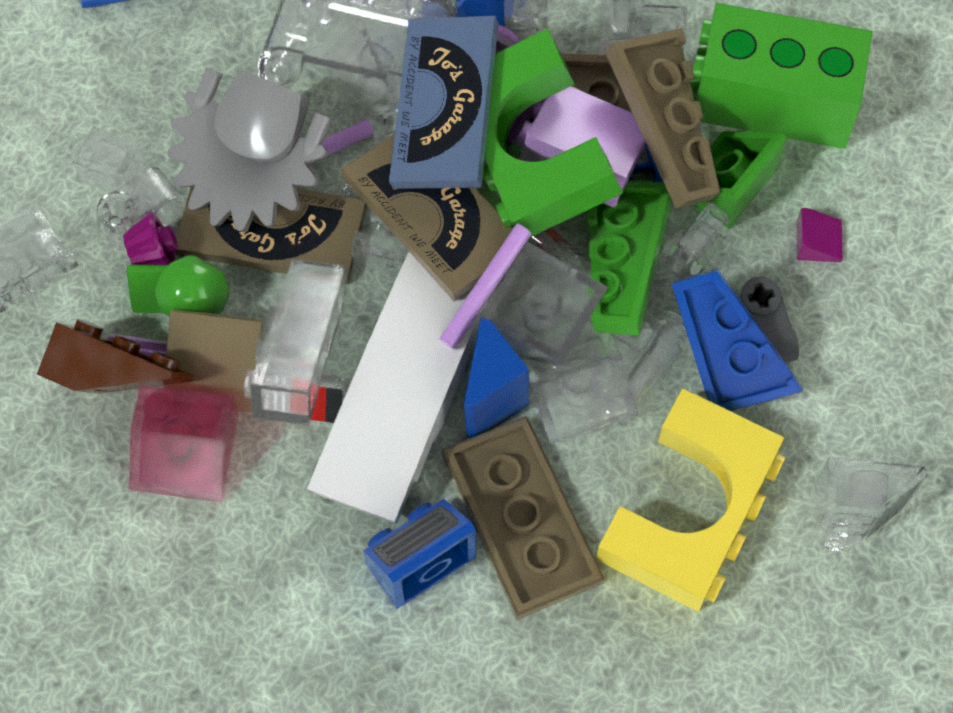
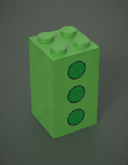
(780, 74)

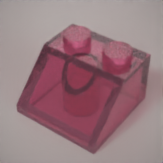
(181, 443)

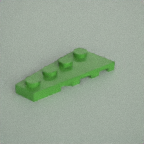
(626, 253)

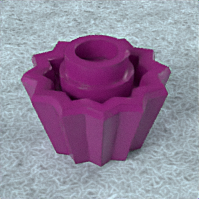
(150, 242)

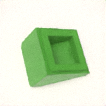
(142, 286)

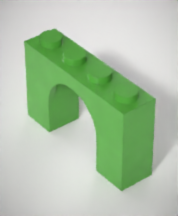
(550, 189)

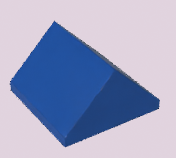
(496, 382)

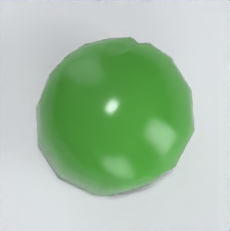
(192, 287)

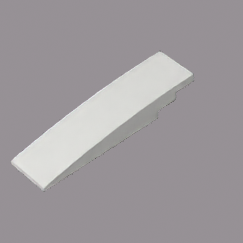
(396, 396)

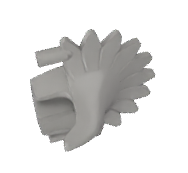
(246, 149)

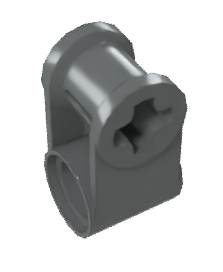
(772, 318)

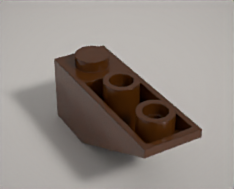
(93, 364)

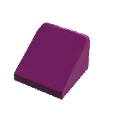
(818, 237)

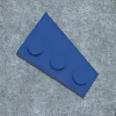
(729, 346)

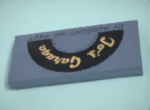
(444, 103)

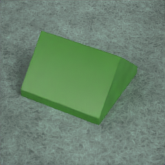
(743, 167)

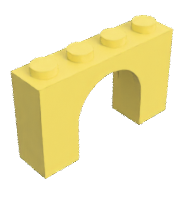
(689, 563)

